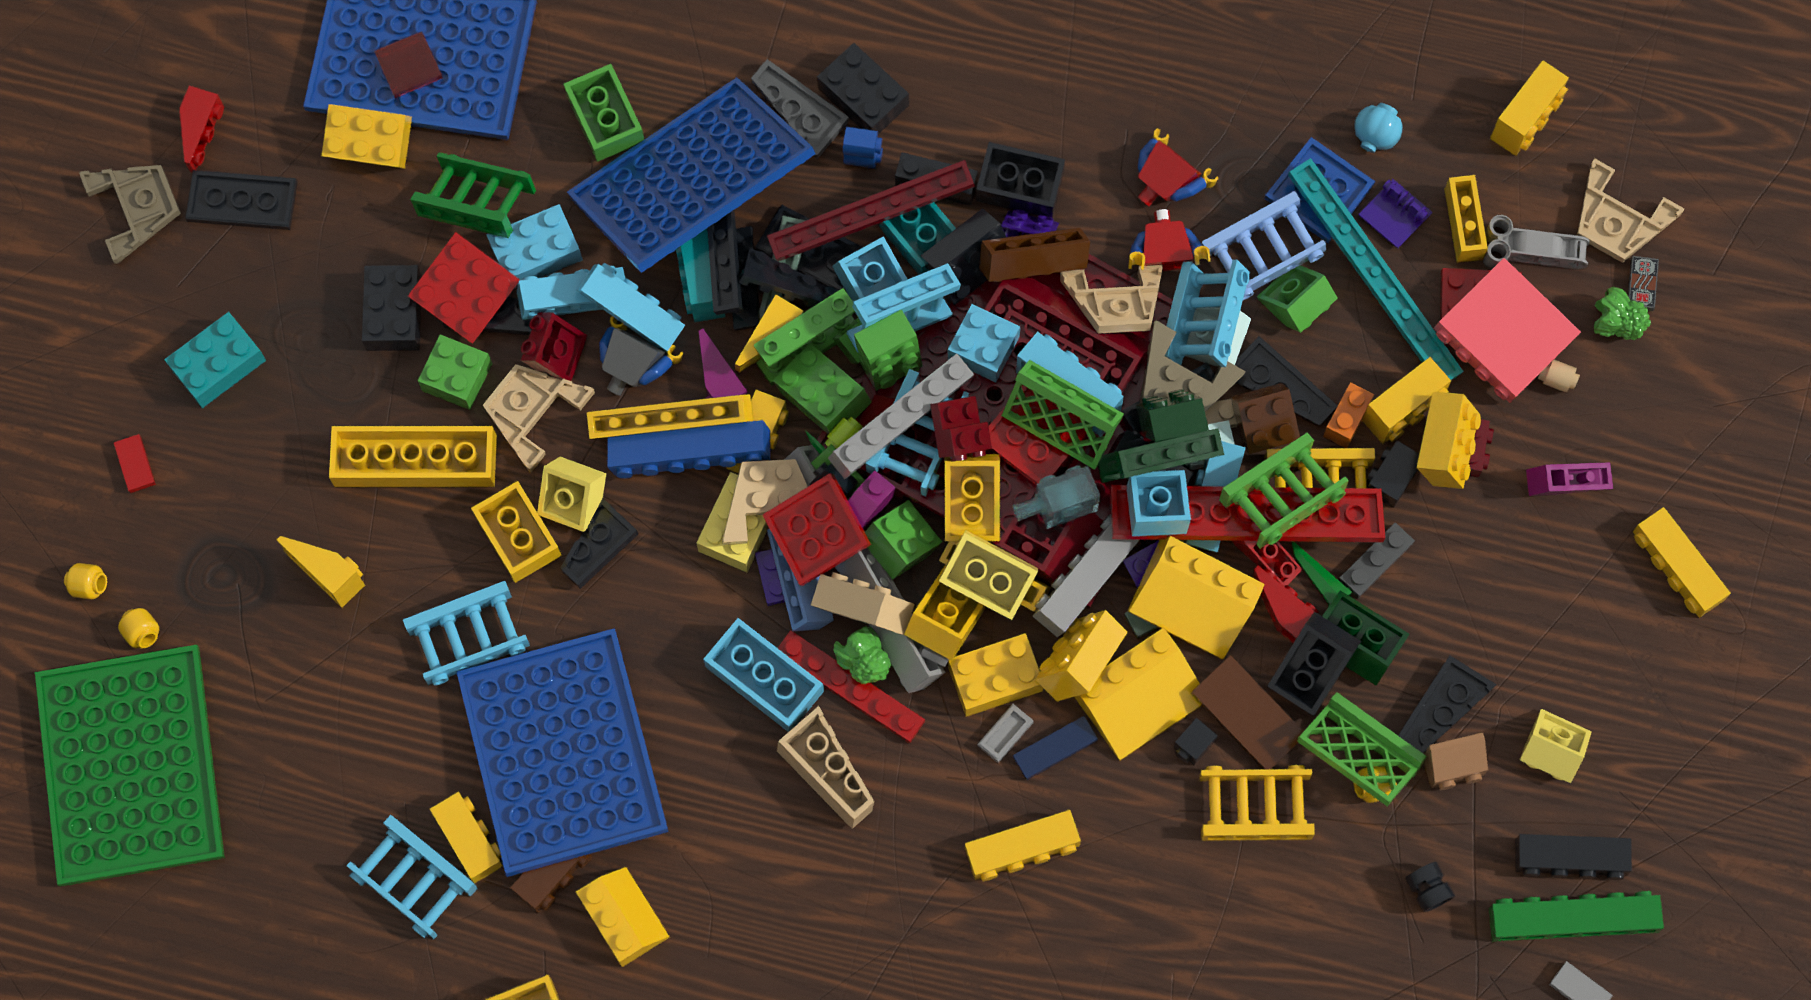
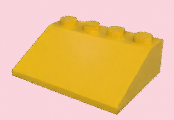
(1195, 597)
(1141, 694)

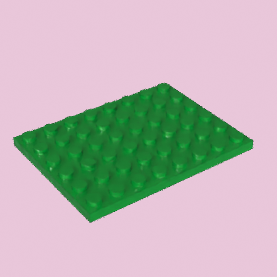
(128, 765)

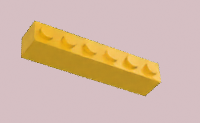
(669, 416)

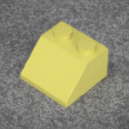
(570, 493)
(1556, 746)

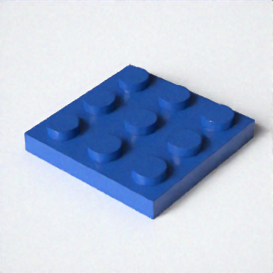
(1346, 180)

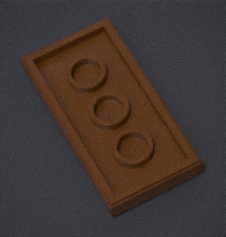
(1248, 713)

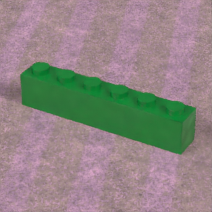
(1576, 917)

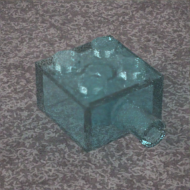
(1062, 498)

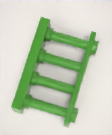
(814, 326)
(1279, 465)

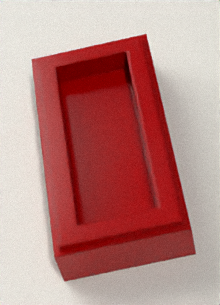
(134, 463)

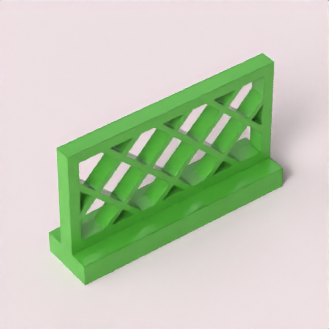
(1068, 400)
(1372, 737)

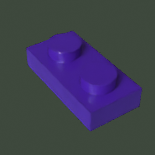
(769, 578)

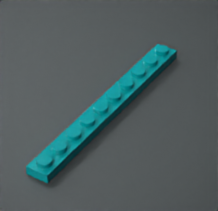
(1372, 268)

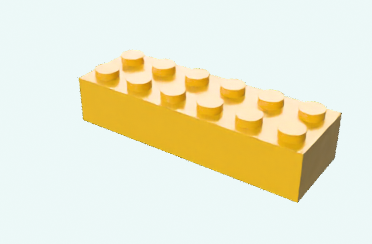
(413, 456)

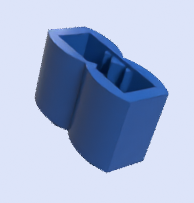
(862, 147)

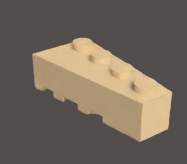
(826, 767)

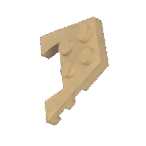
(1614, 225)
(1119, 307)
(523, 400)
(758, 490)

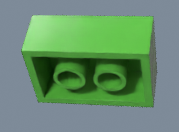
(604, 112)
(888, 350)
(821, 389)

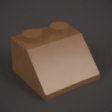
(1456, 761)

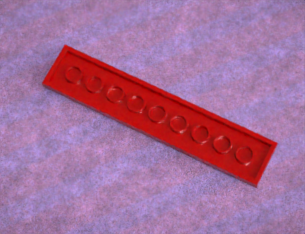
(1351, 519)

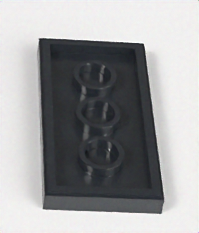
(241, 200)
(814, 262)

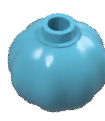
(1378, 127)

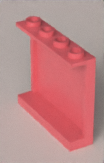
(1506, 330)

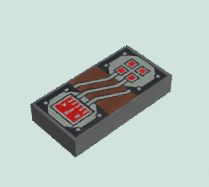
(1643, 281)

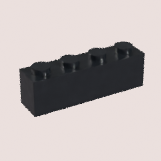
(1573, 855)

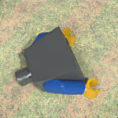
(631, 358)

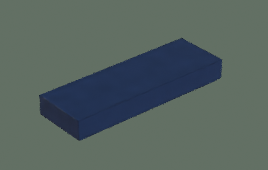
(1055, 748)

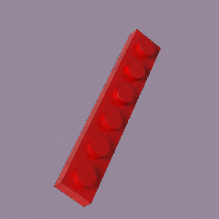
(862, 696)

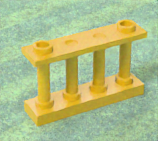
(1333, 460)
(1243, 827)

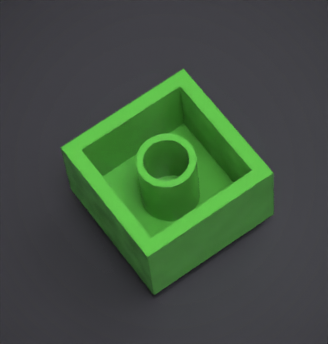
(455, 372)
(901, 539)

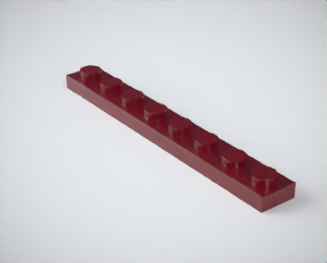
(871, 210)

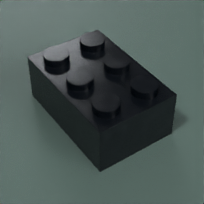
(863, 90)
(1020, 179)
(963, 251)
(389, 315)
(1314, 663)

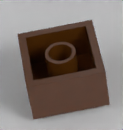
(1265, 418)

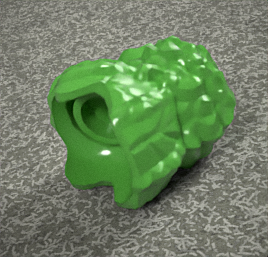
(1621, 315)
(863, 656)

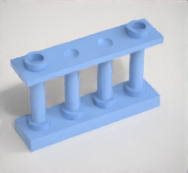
(1264, 221)

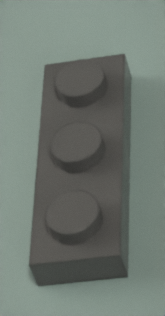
(1376, 560)

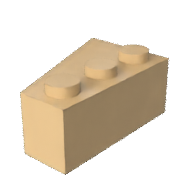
(861, 603)

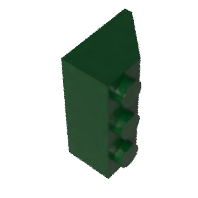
(1378, 636)

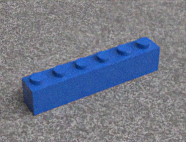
(688, 449)

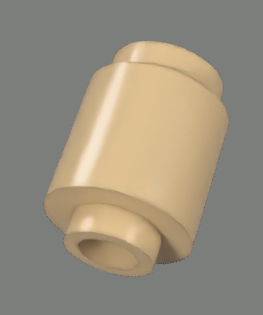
(1559, 376)

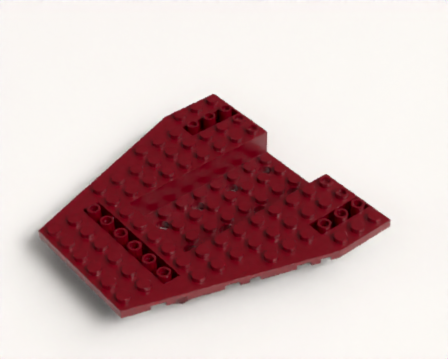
(1046, 307)

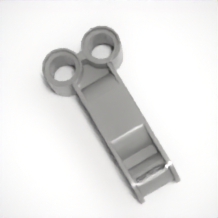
(1534, 246)

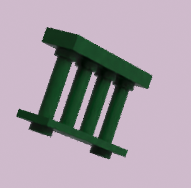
(1160, 455)

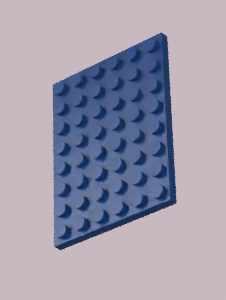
(474, 43)
(690, 174)
(561, 752)

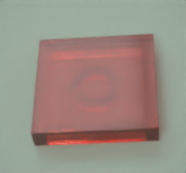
(408, 64)

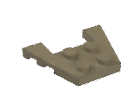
(144, 199)
(1166, 375)

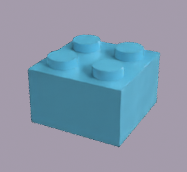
(869, 270)
(984, 342)
(1158, 503)

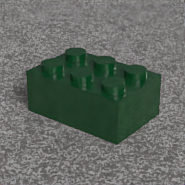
(1171, 416)

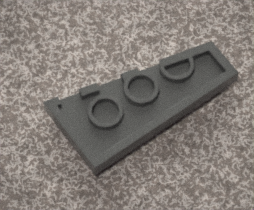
(800, 107)

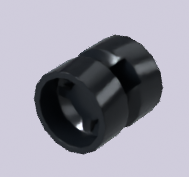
(1437, 894)

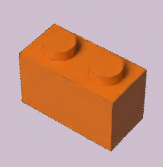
(1348, 415)

